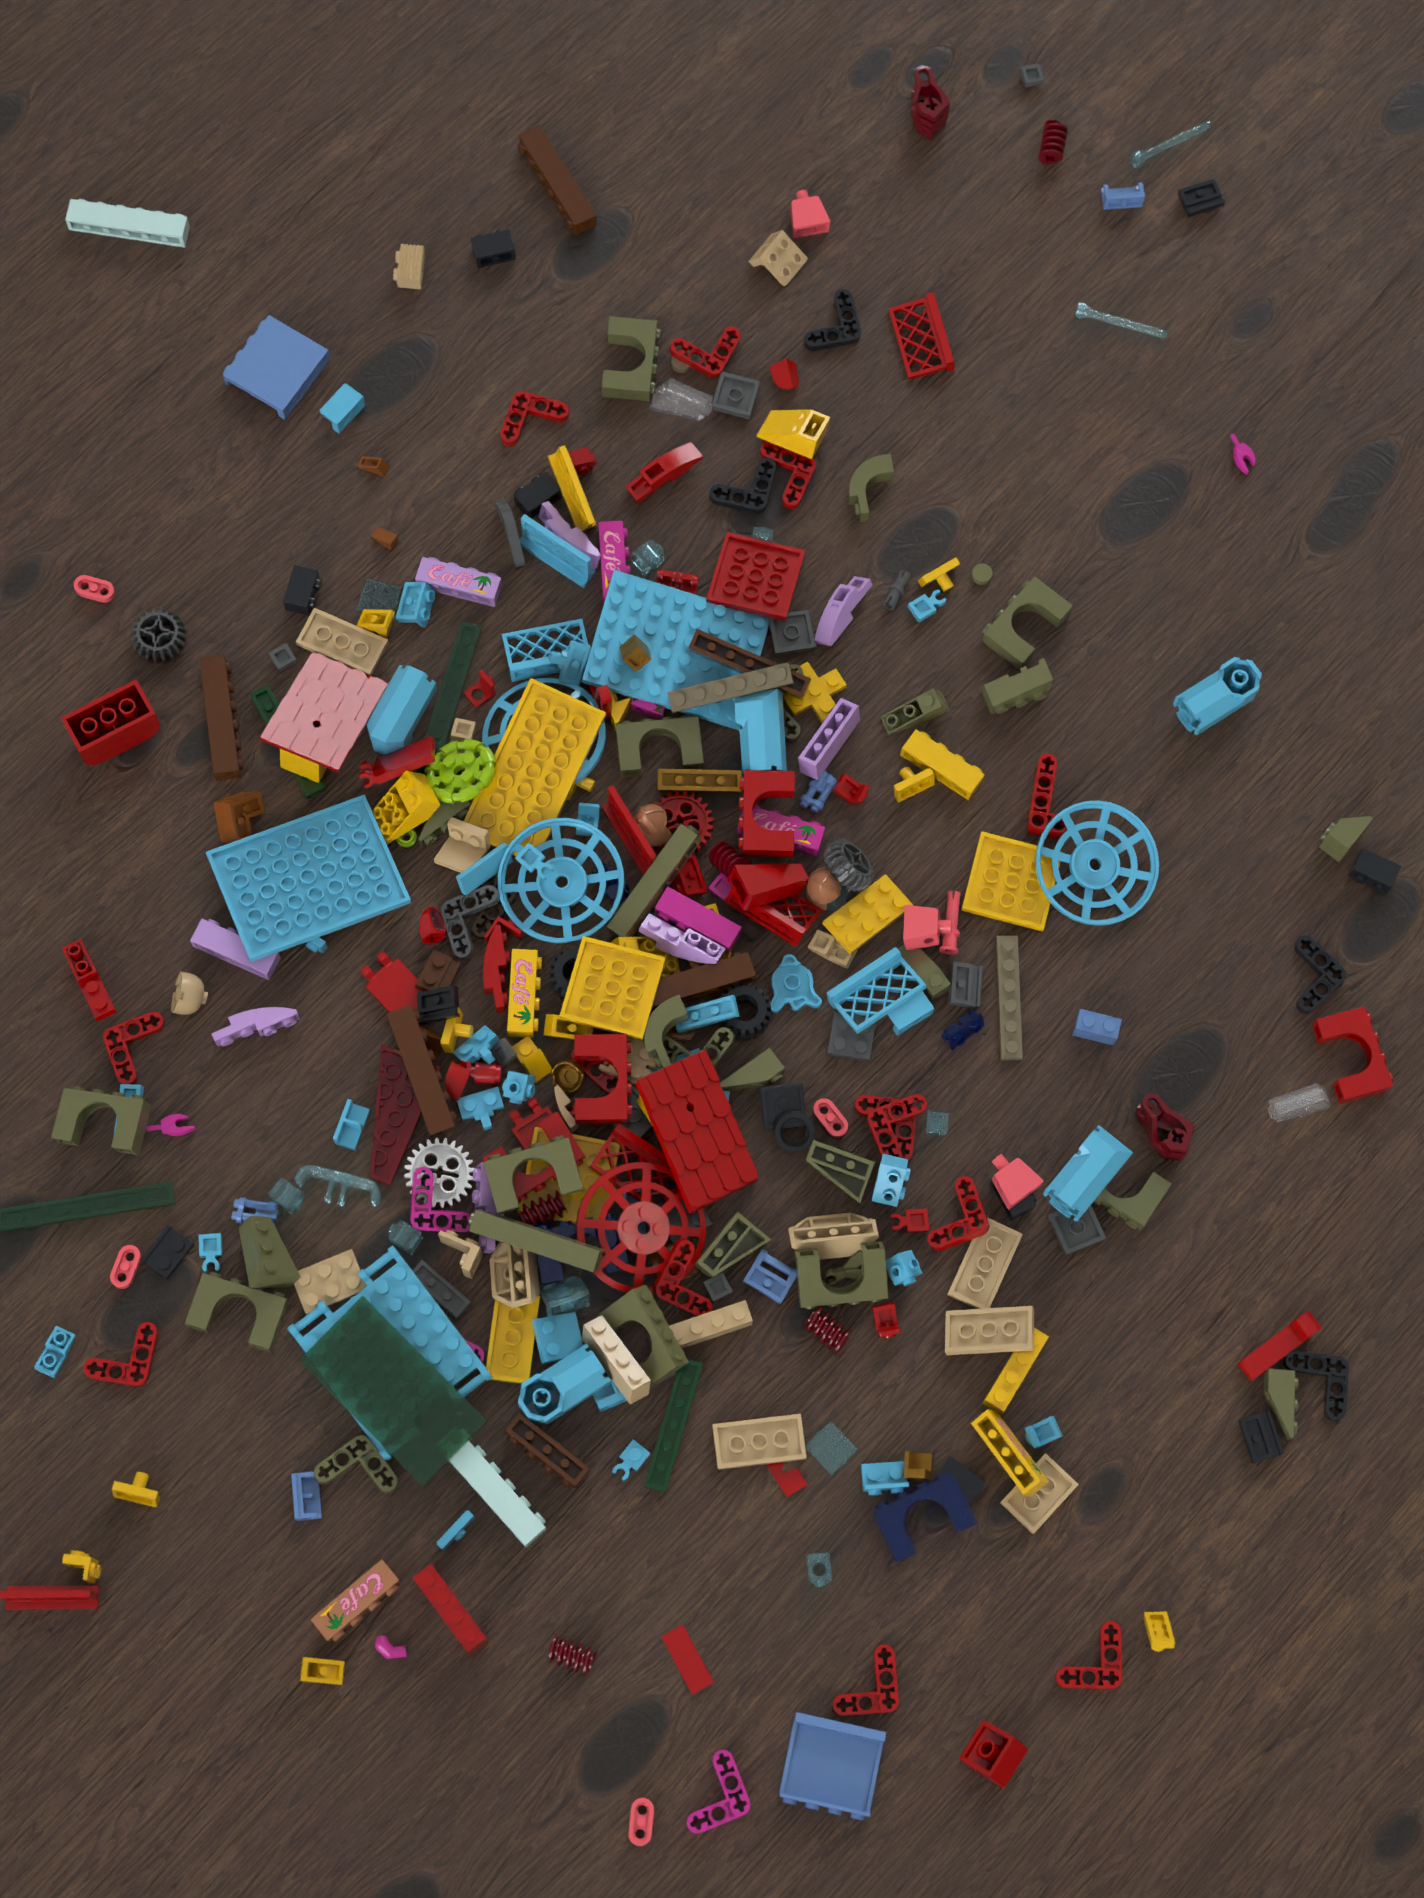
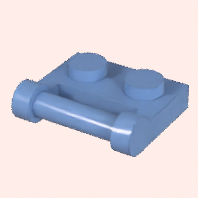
(768, 1282)

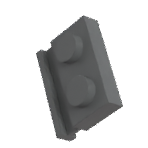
(965, 985)

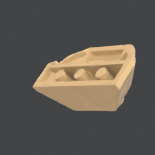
(833, 1234)
(514, 1275)

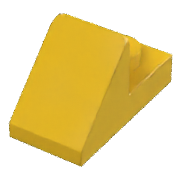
(377, 621)
(619, 709)
(532, 1059)
(322, 1671)

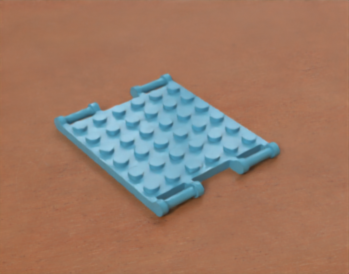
(415, 1314)

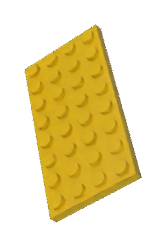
(535, 764)

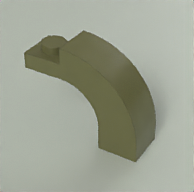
(870, 472)
(659, 1023)

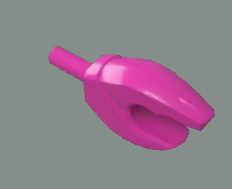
(1241, 452)
(169, 1127)

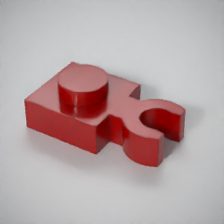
(914, 1221)

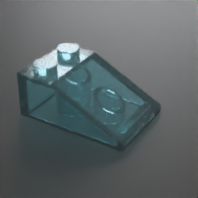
(565, 1297)

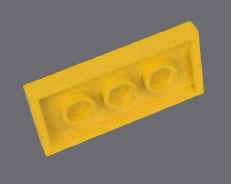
(867, 914)
(512, 1342)

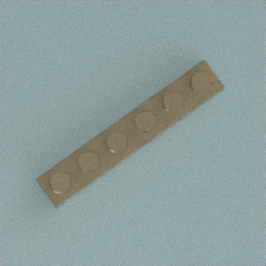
(730, 687)
(1009, 998)

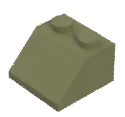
(1342, 836)

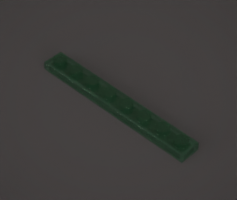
(452, 685)
(86, 1206)

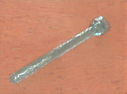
(1139, 158)
(1084, 311)

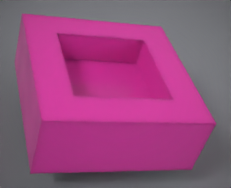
(720, 887)

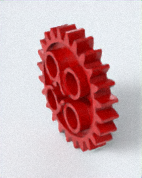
(673, 807)

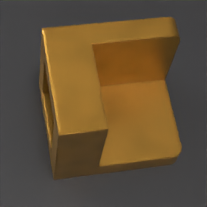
(635, 653)
(918, 1466)

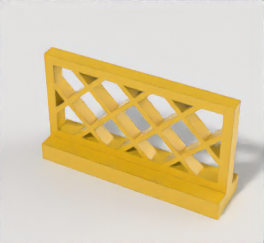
(571, 489)

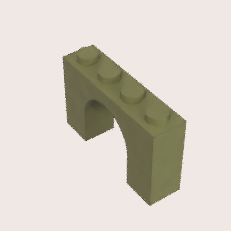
(638, 382)
(1033, 597)
(682, 730)
(79, 1104)
(502, 1170)
(1138, 1208)
(869, 1285)
(214, 1291)
(640, 1306)

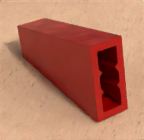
(766, 883)

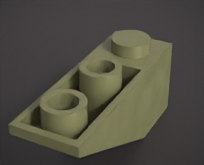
(915, 712)
(438, 821)
(1280, 1395)

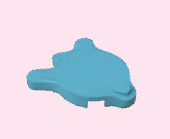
(793, 986)

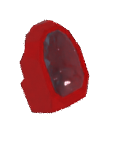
(432, 926)

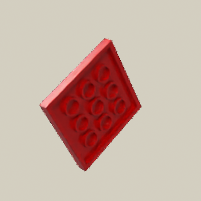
(756, 576)

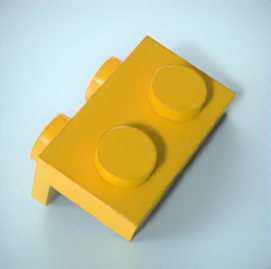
(81, 1560)

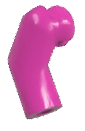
(387, 1650)

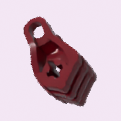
(932, 119)
(1180, 1129)

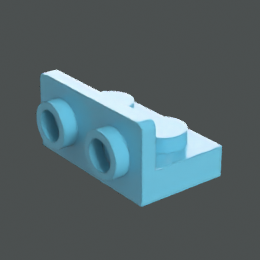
(415, 603)
(883, 1477)

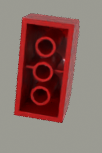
(112, 724)

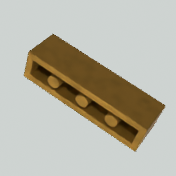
(698, 779)

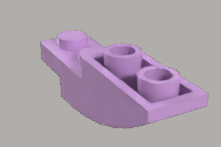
(555, 523)
(838, 610)
(685, 945)
(263, 1019)
(484, 1200)

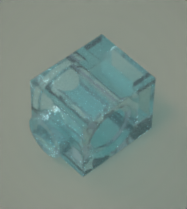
(648, 556)
(286, 1195)
(404, 1236)
(822, 1559)

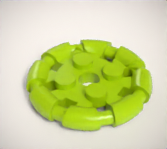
(454, 762)

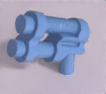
(823, 786)
(263, 1209)

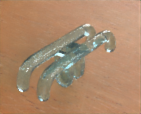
(341, 1178)

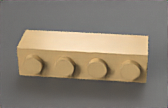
(712, 1324)
(616, 1359)

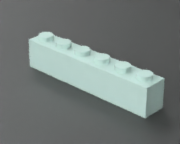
(127, 222)
(498, 1493)

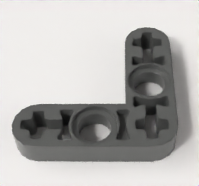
(507, 519)
(459, 917)

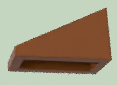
(374, 465)
(385, 538)

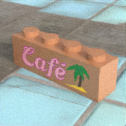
(355, 1601)

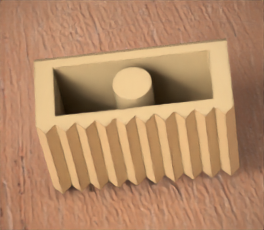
(410, 266)

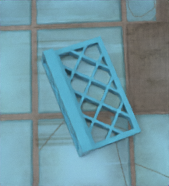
(556, 552)
(539, 667)
(862, 981)

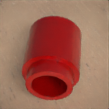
(486, 1073)

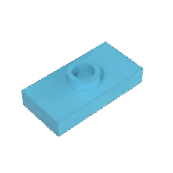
(456, 1531)

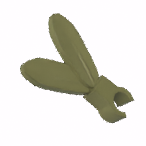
(850, 1269)

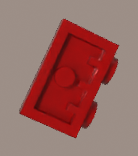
(690, 879)

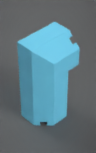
(1218, 695)
(400, 709)
(762, 731)
(1087, 1173)
(562, 1386)

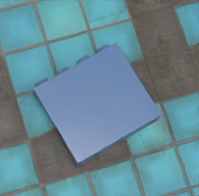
(277, 365)
(831, 1765)

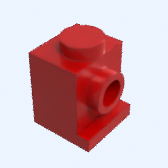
(582, 460)

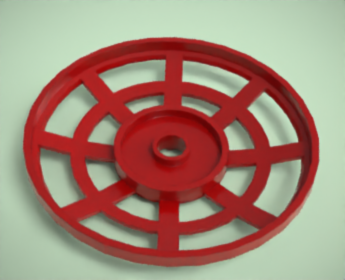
(628, 1222)

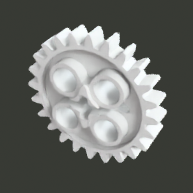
(443, 1153)

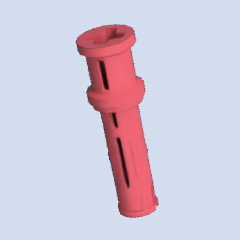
(949, 940)

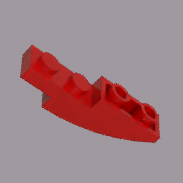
(663, 469)
(495, 962)
(89, 980)

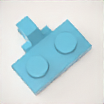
(571, 662)
(478, 1046)
(481, 1106)

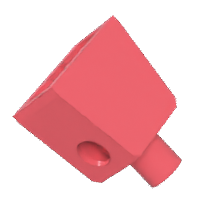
(808, 216)
(923, 927)
(1014, 1180)

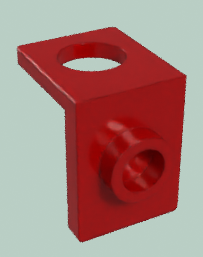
(486, 685)
(509, 926)

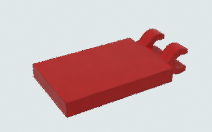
(398, 762)
(392, 984)
(525, 1127)

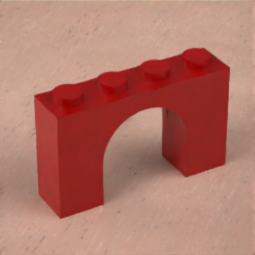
(756, 787)
(1357, 1027)
(614, 1106)
(524, 1184)
(450, 1609)

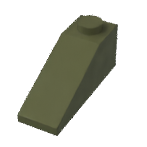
(928, 971)
(756, 1073)

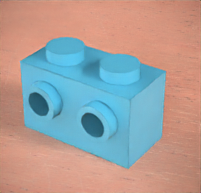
(890, 1180)

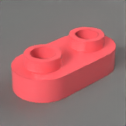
(95, 588)
(831, 1118)
(125, 1267)
(640, 1821)

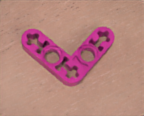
(425, 1209)
(727, 1804)

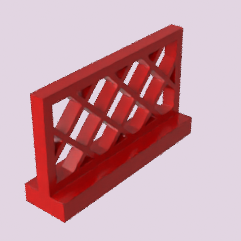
(939, 337)
(628, 831)
(778, 923)
(641, 1149)
(51, 1597)

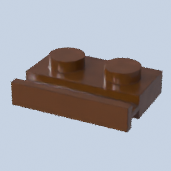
(437, 972)

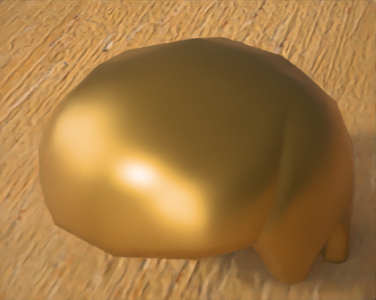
(568, 1075)

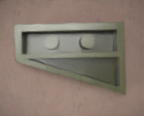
(1018, 689)
(841, 1168)
(730, 1245)
(266, 1255)

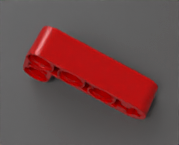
(1044, 795)
(1279, 1345)

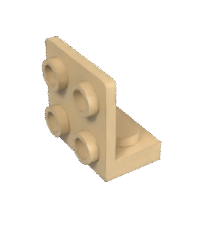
(780, 257)
(464, 846)
(472, 1252)

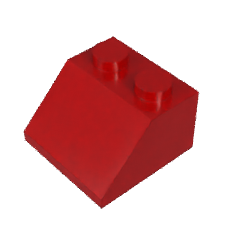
(993, 1754)

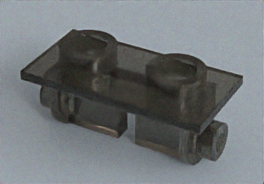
(750, 928)

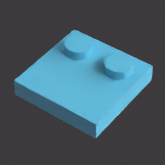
(557, 1336)

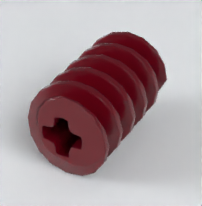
(1052, 142)
(725, 857)
(543, 1210)
(827, 1330)
(571, 1655)

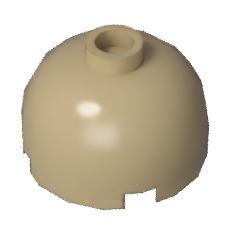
(188, 994)

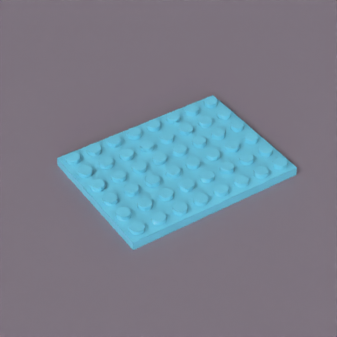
(666, 624)
(307, 878)

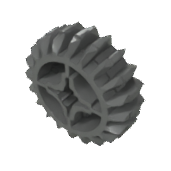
(144, 631)
(849, 864)

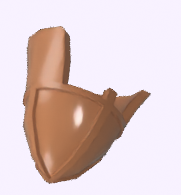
(652, 823)
(822, 887)

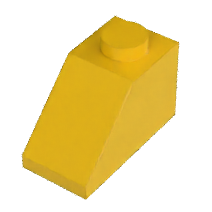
(563, 1028)

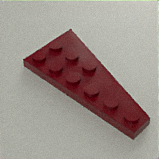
(395, 1116)

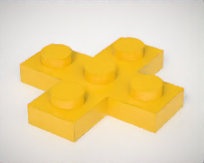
(818, 693)

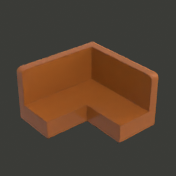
(234, 814)

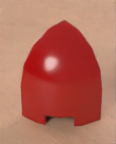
(785, 374)
(457, 1078)

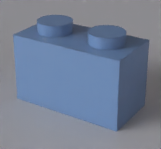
(1096, 1027)

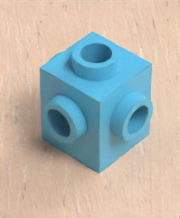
(518, 1087)
(903, 1268)

